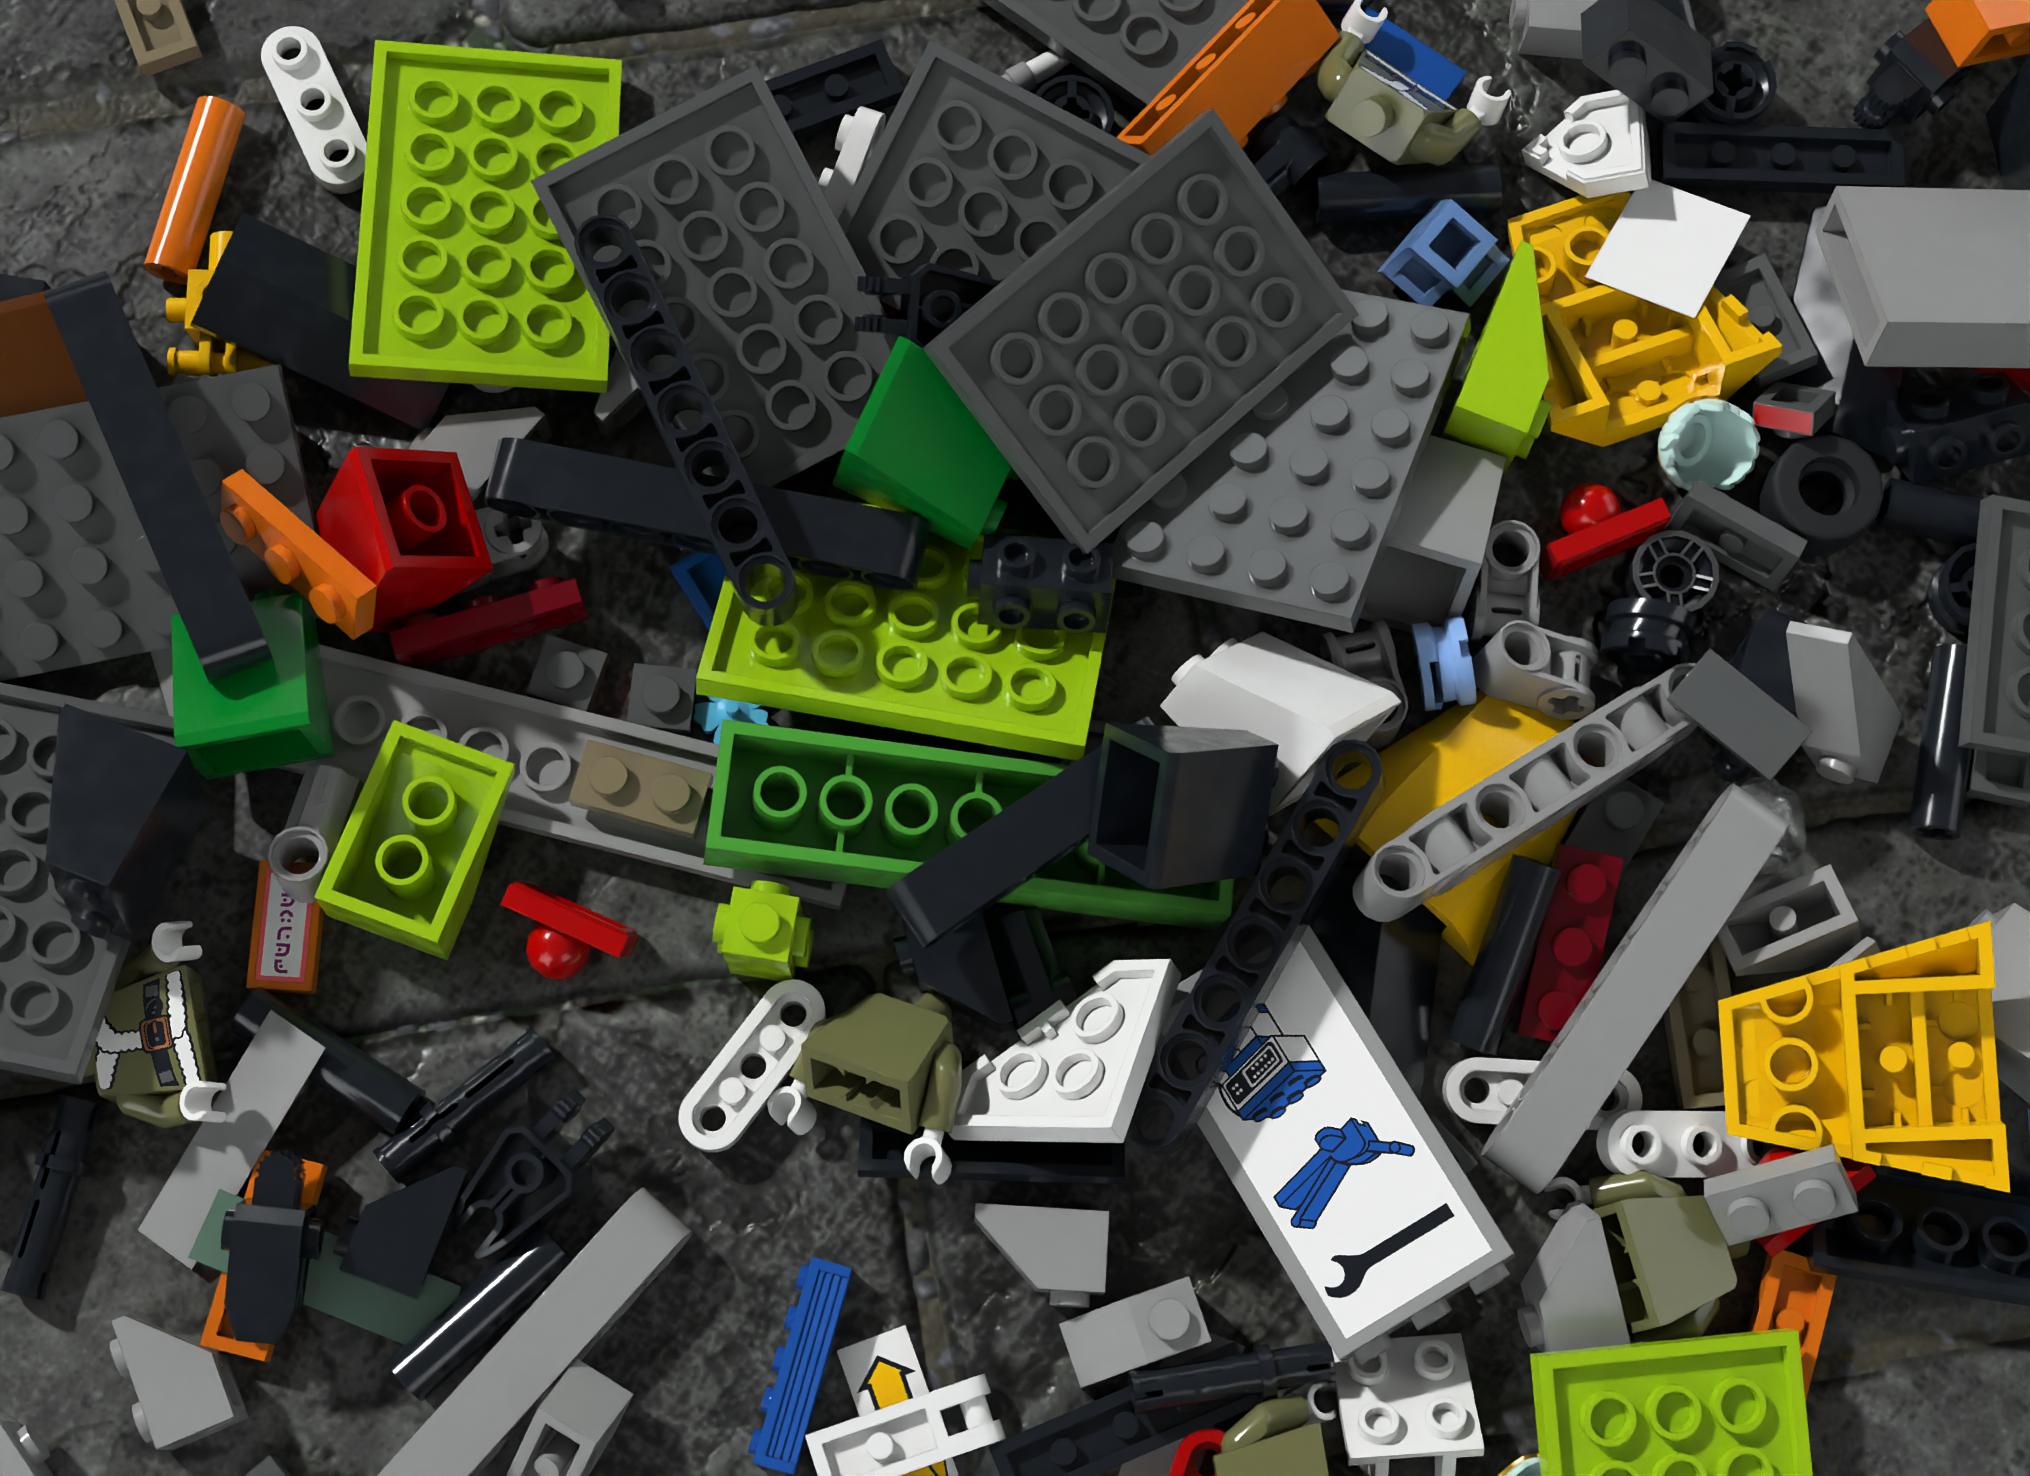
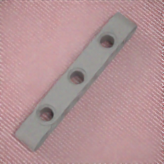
(1524, 798)

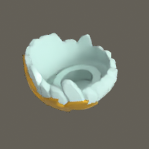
(1708, 443)

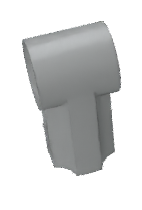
(313, 828)

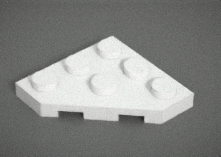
(1076, 1063)

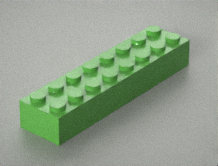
(885, 807)

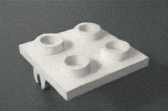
(1409, 1405)

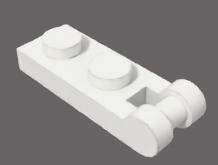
(906, 1434)

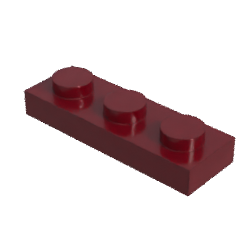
(489, 623)
(1570, 941)

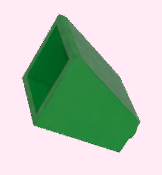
(925, 452)
(262, 714)

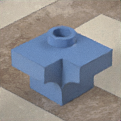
(1445, 255)

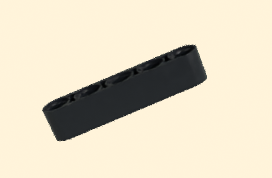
(999, 854)

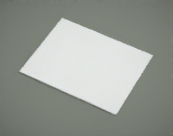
(1668, 247)

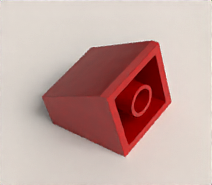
(406, 528)

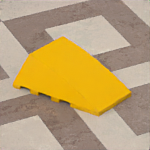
(1617, 357)
(1436, 767)
(1876, 1059)

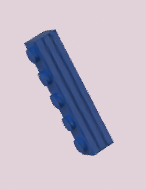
(800, 1365)

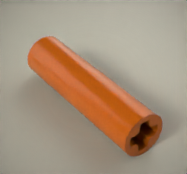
(194, 189)

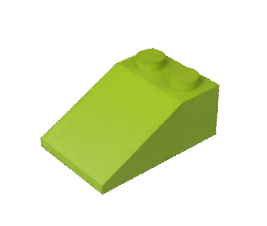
(1504, 383)
(417, 840)

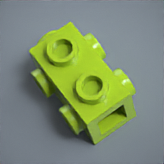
(763, 932)

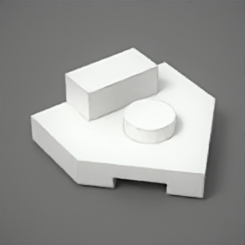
(1597, 146)

